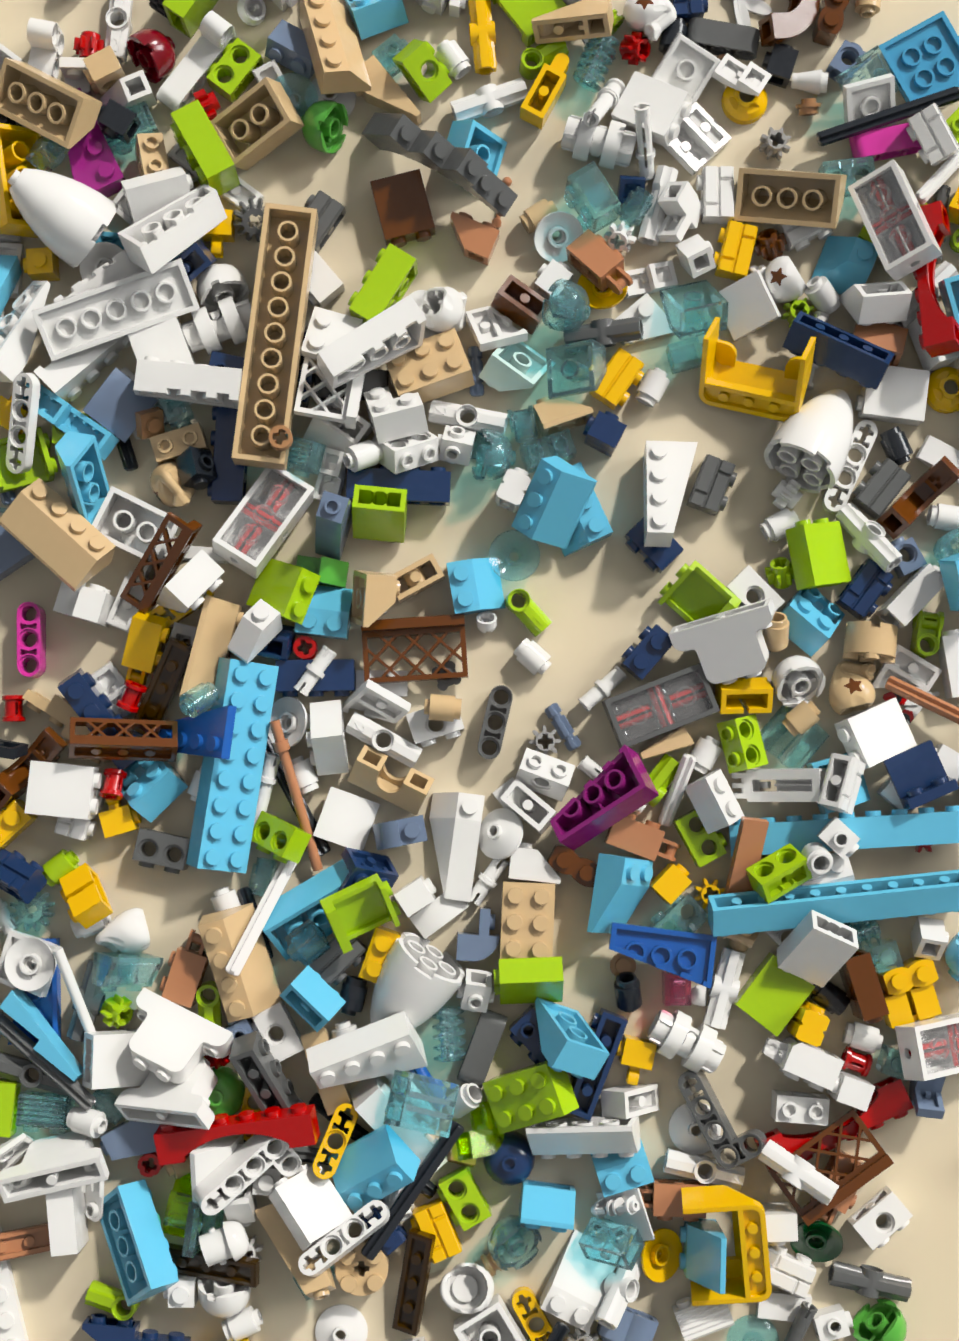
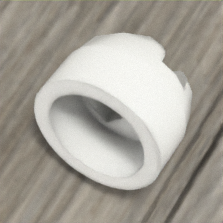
(482, 623)
(699, 995)

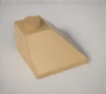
(560, 415)
(372, 595)

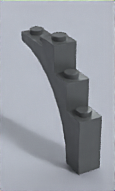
(461, 165)

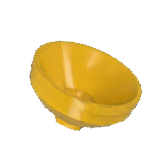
(741, 111)
(937, 397)

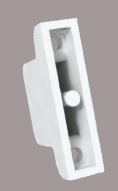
(728, 642)
(174, 1039)
(170, 1102)
(54, 1166)

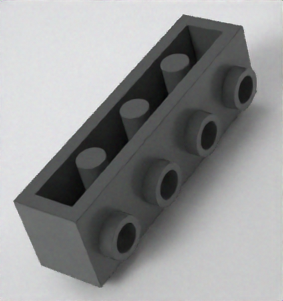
(262, 1072)

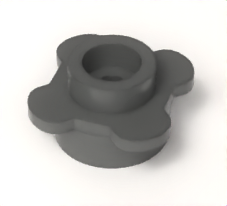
(443, 684)

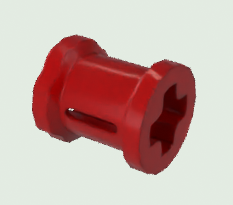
(299, 644)
(131, 696)
(13, 708)
(113, 784)
(856, 1061)
(143, 1165)

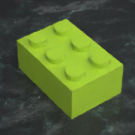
(204, 148)
(384, 284)
(529, 1096)

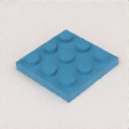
(924, 58)

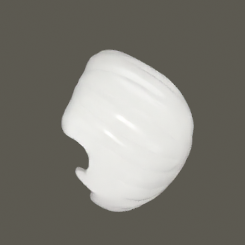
(467, 1288)

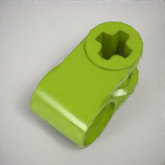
(926, 627)

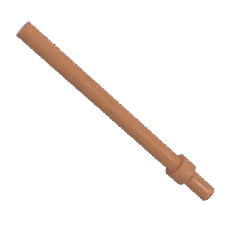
(281, 747)

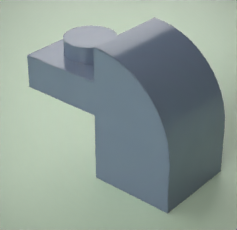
(399, 832)
(478, 945)
(927, 1097)

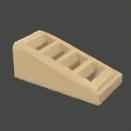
(673, 741)

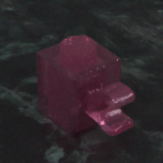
(675, 990)

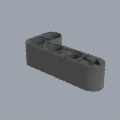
(716, 1115)

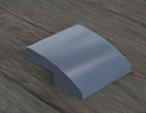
(116, 405)

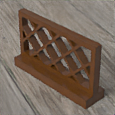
(415, 627)
(850, 1182)

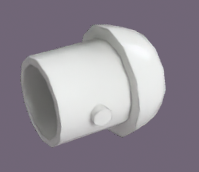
(224, 1243)

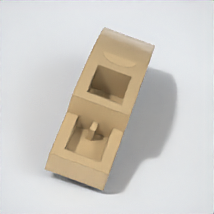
(59, 712)

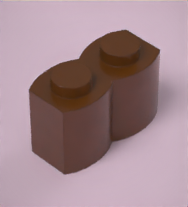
(829, 21)
(569, 863)

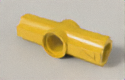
(482, 36)

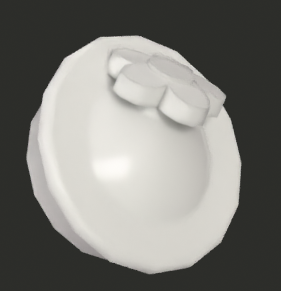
(251, 11)

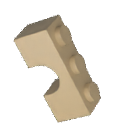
(371, 775)

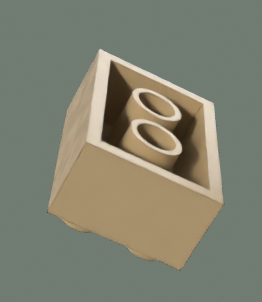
(257, 123)
(433, 368)
(527, 919)

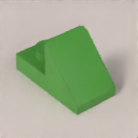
(332, 571)

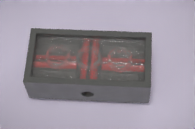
(660, 706)

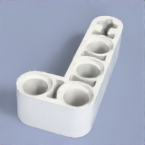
(46, 45)
(192, 70)
(213, 1199)

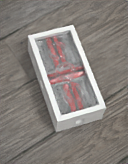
(894, 220)
(263, 520)
(929, 1047)

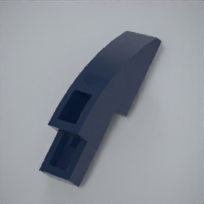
(112, 1329)

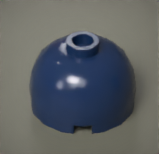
(512, 1160)

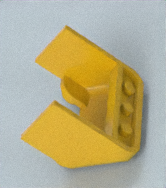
(749, 386)
(749, 1270)

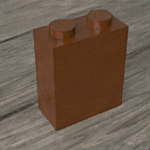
(403, 208)
(863, 988)

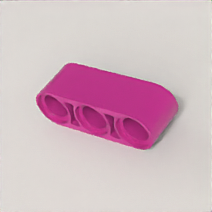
(884, 143)
(24, 629)

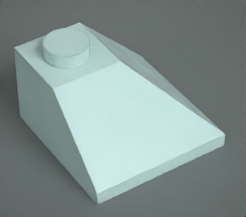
(513, 368)

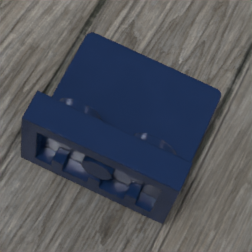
(919, 775)
(365, 864)

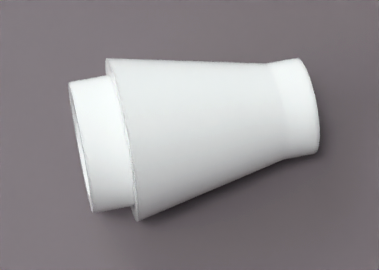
(810, 81)

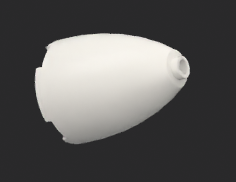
(61, 212)
(814, 442)
(414, 980)

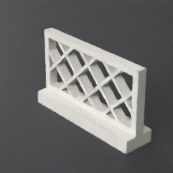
(350, 405)

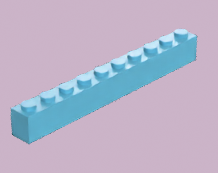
(873, 829)
(840, 901)

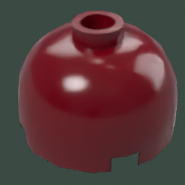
(153, 52)

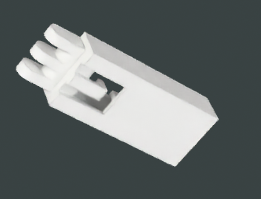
(791, 784)

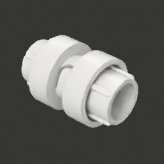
(612, 144)
(212, 328)
(696, 1046)

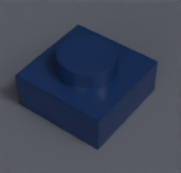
(628, 183)

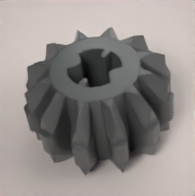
(243, 220)

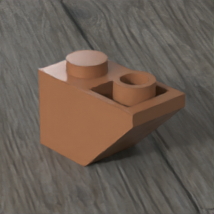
(475, 238)

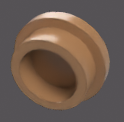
(808, 107)
(622, 963)

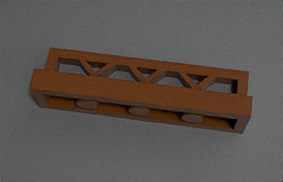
(169, 566)
(123, 745)

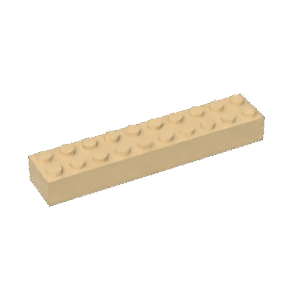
(275, 334)

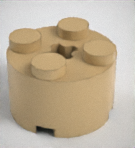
(870, 642)
(359, 1280)

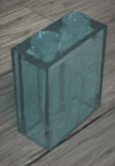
(421, 1103)

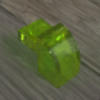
(483, 1138)
(177, 1207)

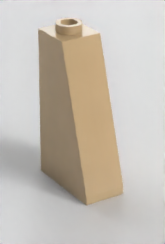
(290, 1251)

